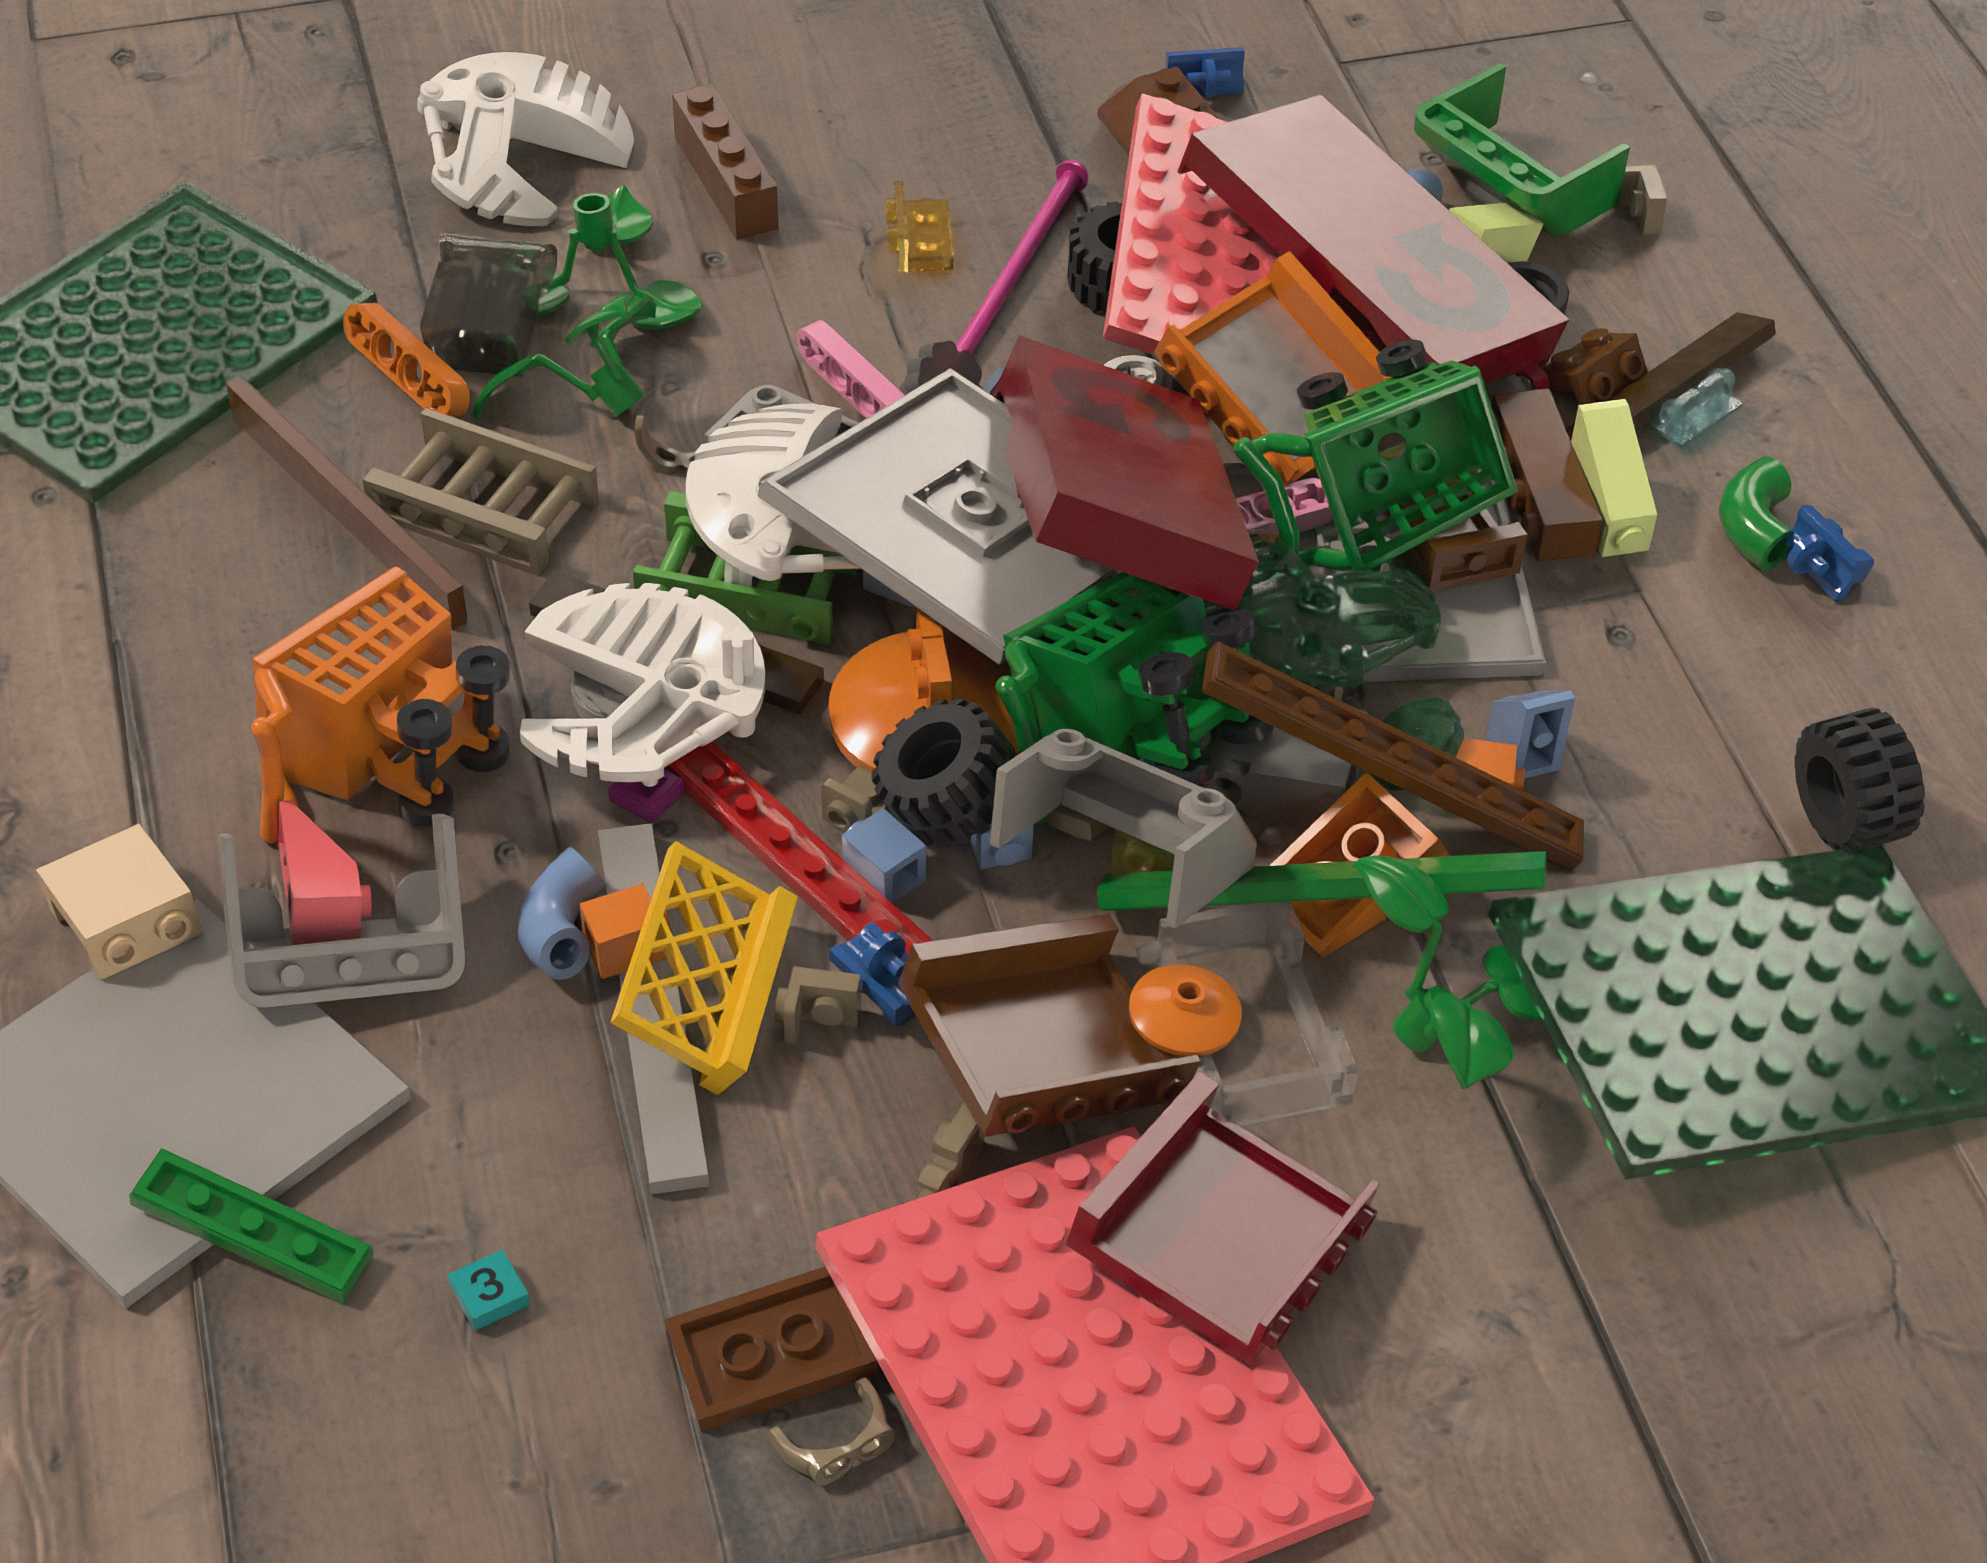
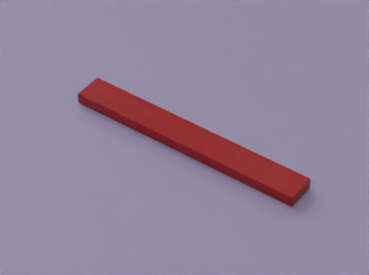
(788, 846)

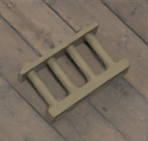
(483, 527)

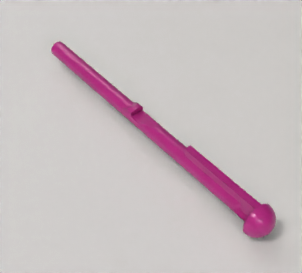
(1071, 177)

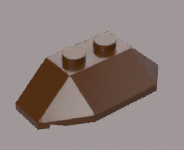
(1119, 109)

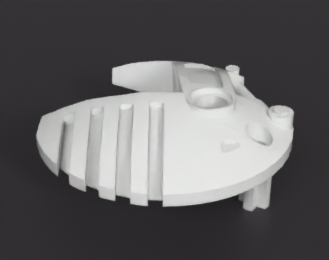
(516, 98)
(726, 483)
(674, 657)

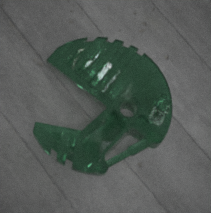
(1319, 624)

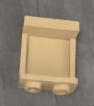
(121, 900)

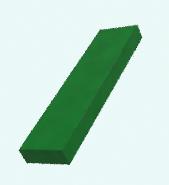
(251, 1225)

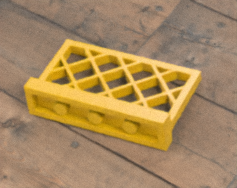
(742, 992)

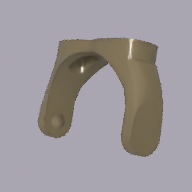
(653, 450)
(822, 1463)

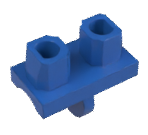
(1211, 70)
(1826, 554)
(880, 962)

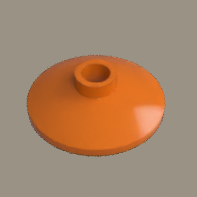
(1185, 1010)

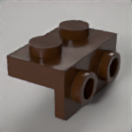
(1597, 366)

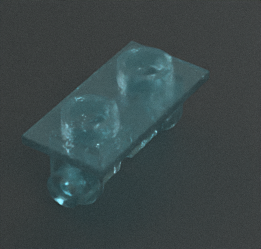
(1697, 409)

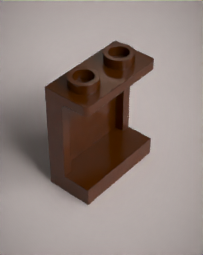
(1466, 552)

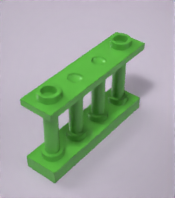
(759, 607)

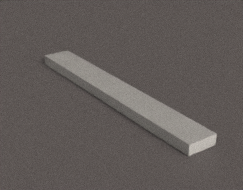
(661, 1082)

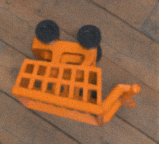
(347, 738)

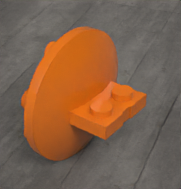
(904, 674)

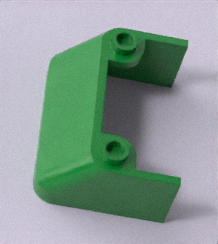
(1458, 132)

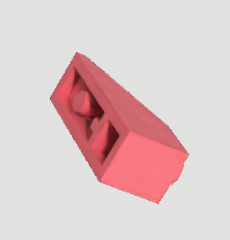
(318, 882)

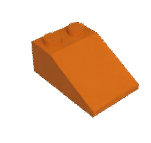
(1356, 826)

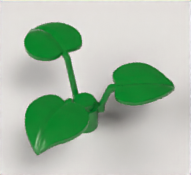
(619, 221)
(613, 379)
(1468, 1036)

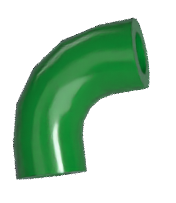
(1747, 515)

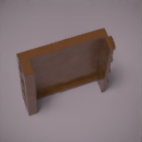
(1038, 1025)

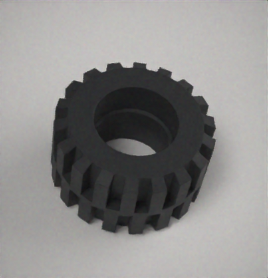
(1092, 254)
(942, 771)
(1859, 780)

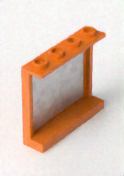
(1259, 349)

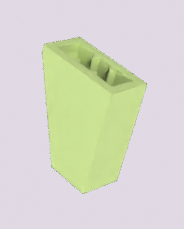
(1503, 228)
(1616, 476)

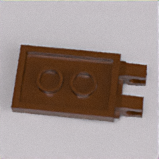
(768, 1348)

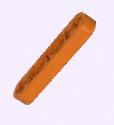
(409, 350)

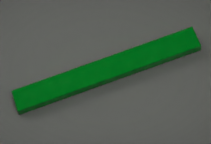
(1331, 881)

